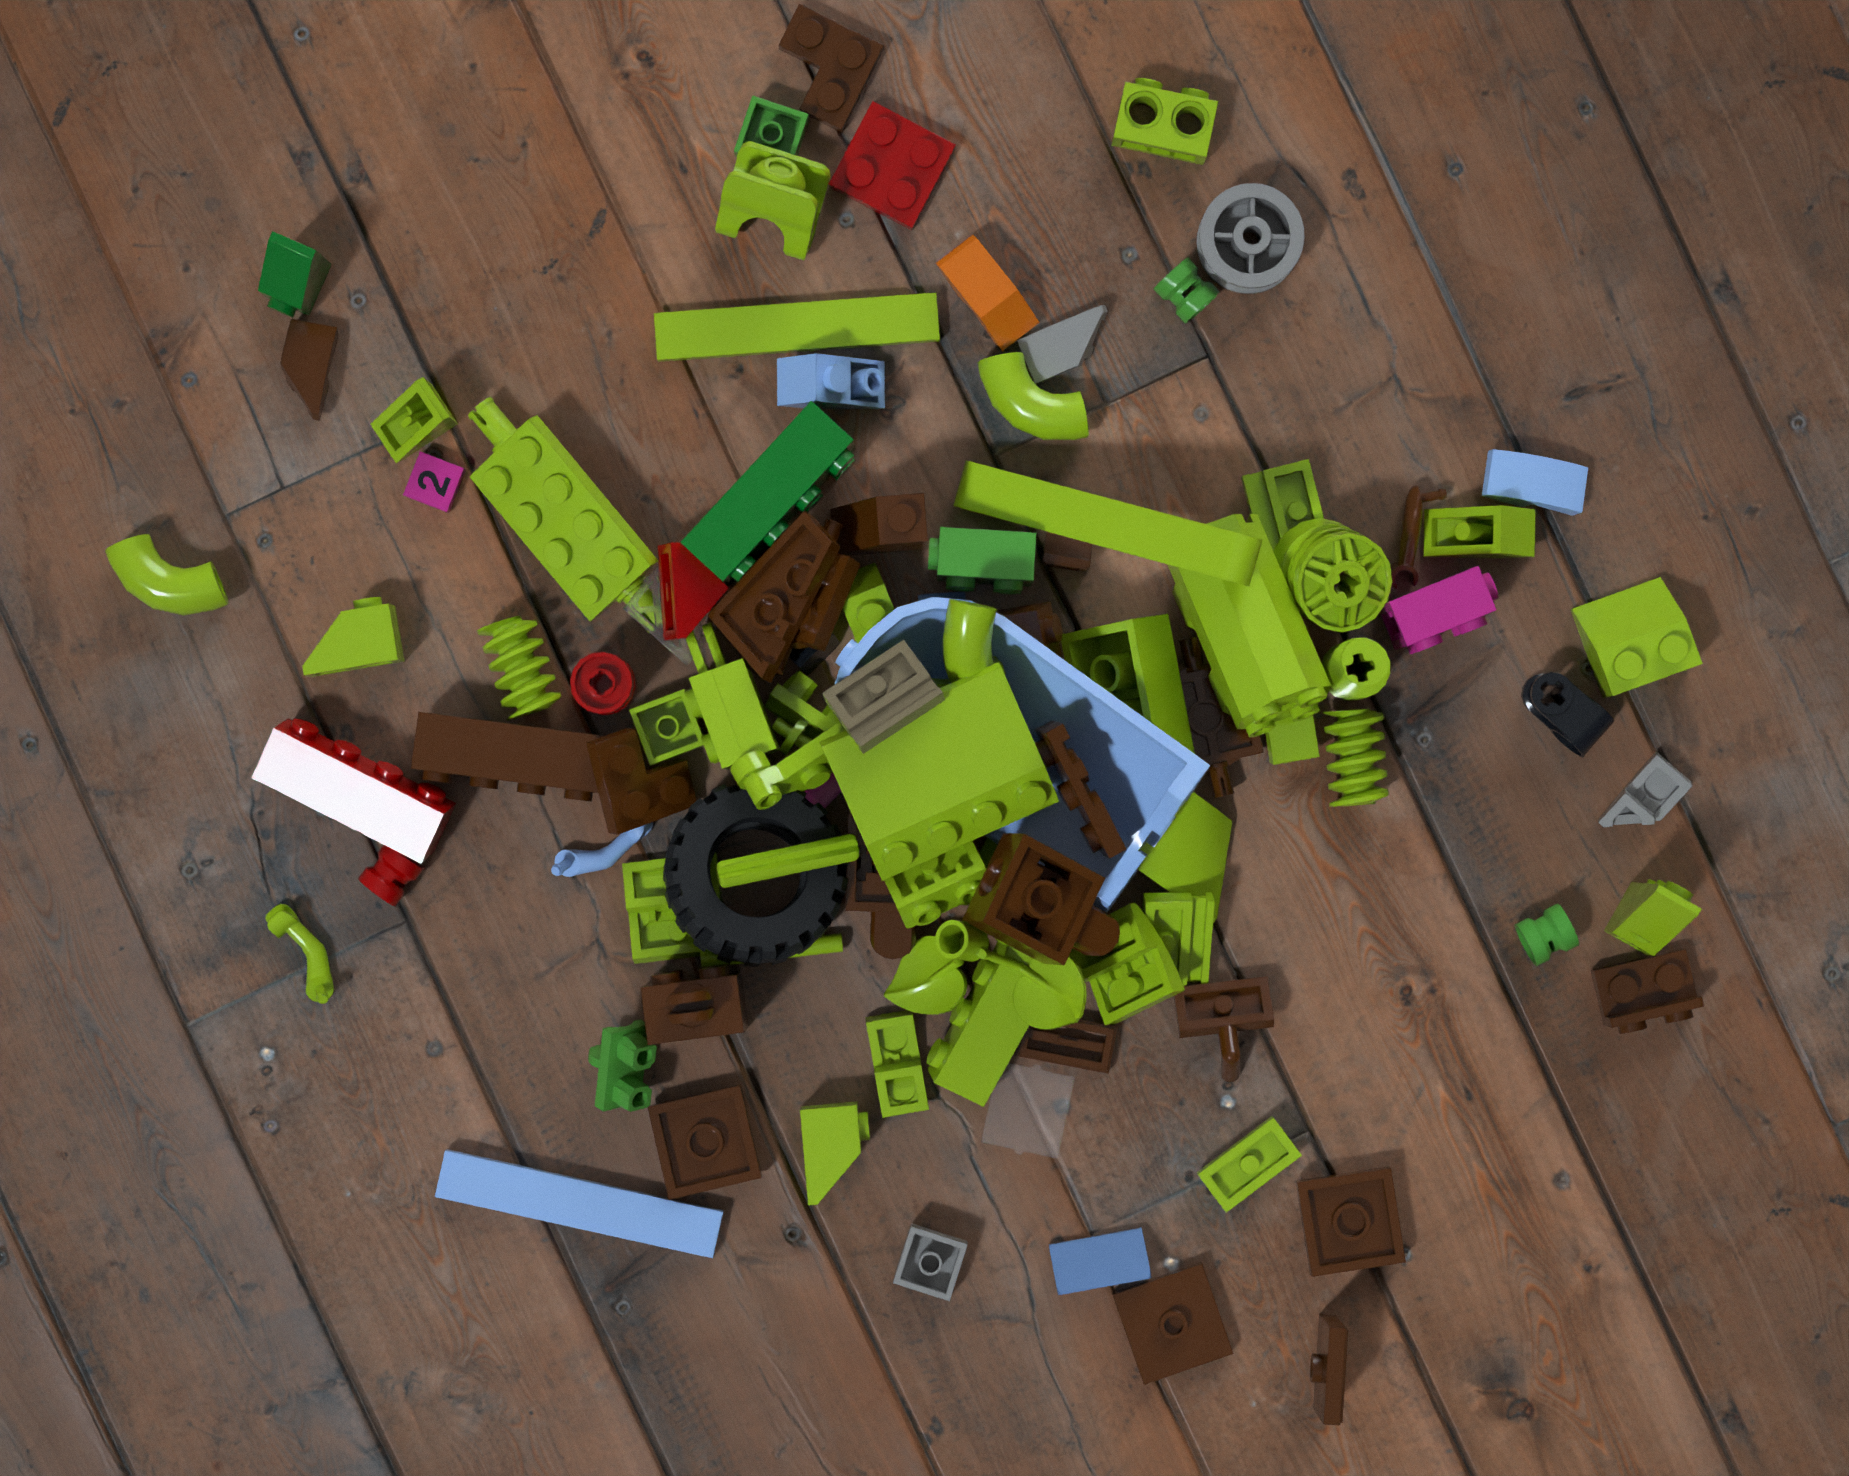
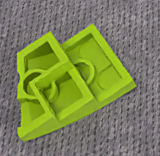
(1191, 851)

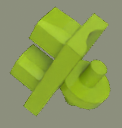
(796, 718)

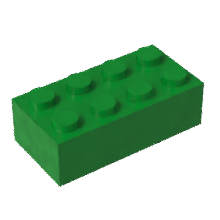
(771, 493)

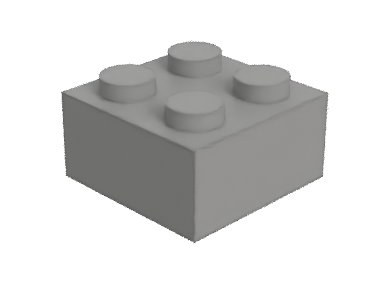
(930, 1262)

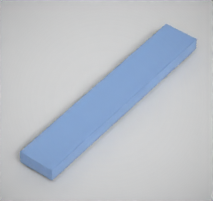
(579, 1203)

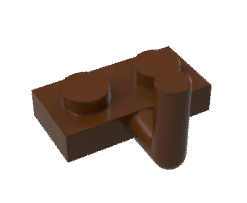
(1224, 1011)

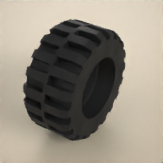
(709, 919)

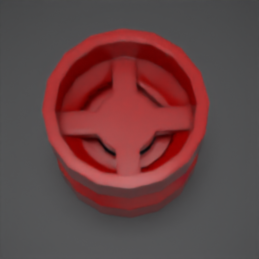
(390, 875)

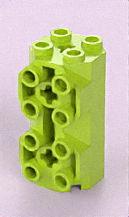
(1253, 639)

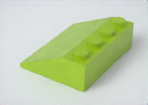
(943, 775)

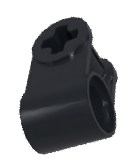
(1572, 716)

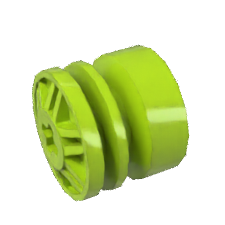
(1311, 563)

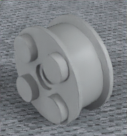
(1246, 266)

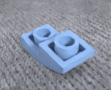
(1535, 480)

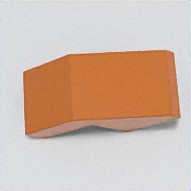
(987, 292)

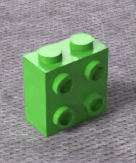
(983, 557)

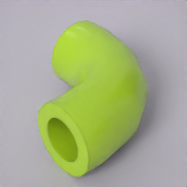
(1027, 405)
(161, 584)
(968, 639)

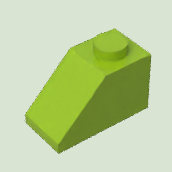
(1479, 532)
(358, 640)
(830, 1144)

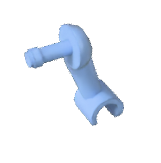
(576, 862)

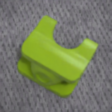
(774, 188)

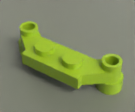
(799, 771)

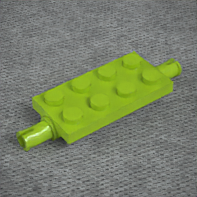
(561, 514)

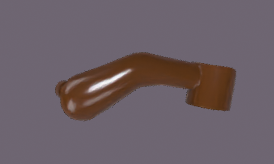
(1411, 531)

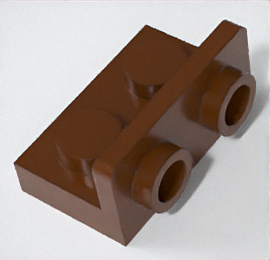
(1646, 990)

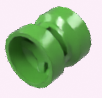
(1180, 281)
(1546, 934)

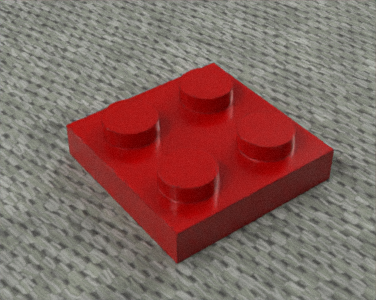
(892, 165)

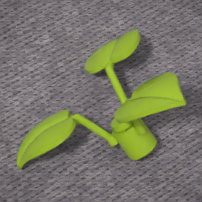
(933, 983)

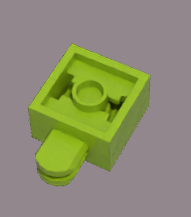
(728, 704)

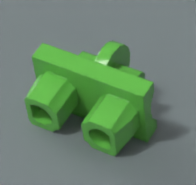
(621, 1067)

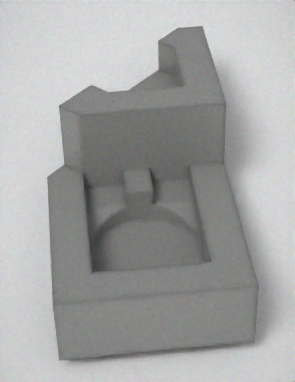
(1062, 344)
(1647, 795)

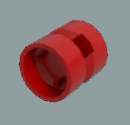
(603, 683)

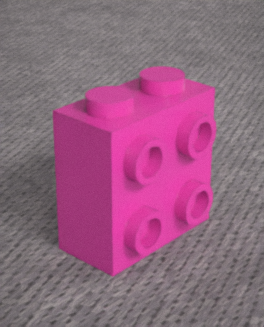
(1448, 604)

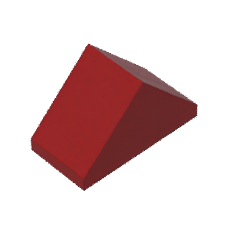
(686, 590)

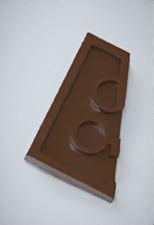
(775, 595)
(1099, 828)

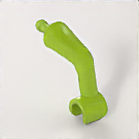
(319, 978)

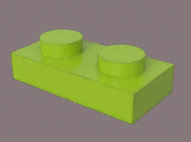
(1249, 1164)

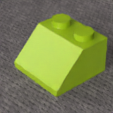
(1635, 637)

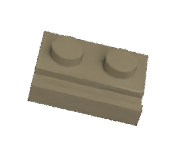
(883, 696)

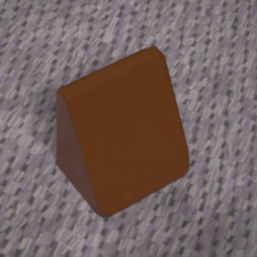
(1066, 553)

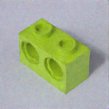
(1162, 135)

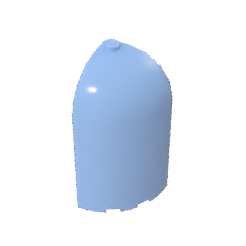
(1128, 759)

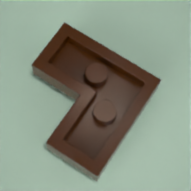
(843, 63)
(628, 790)

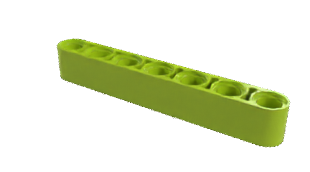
(1108, 523)

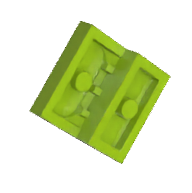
(651, 921)
(1132, 974)

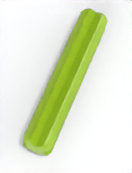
(787, 860)

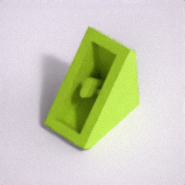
(413, 420)

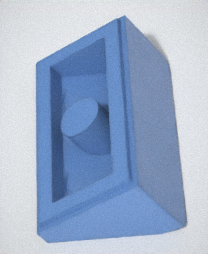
(1099, 1261)

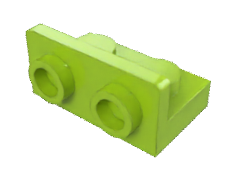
(937, 885)

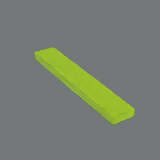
(796, 327)

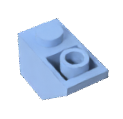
(830, 382)

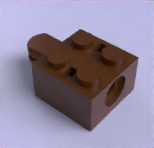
(870, 894)
(1040, 906)
(694, 1006)

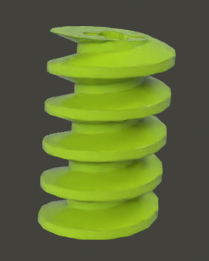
(1356, 651)
(519, 665)
(1356, 757)

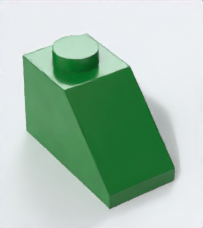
(292, 275)

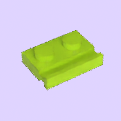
(1282, 498)
(1185, 929)

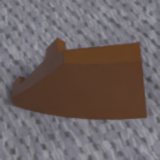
(307, 362)

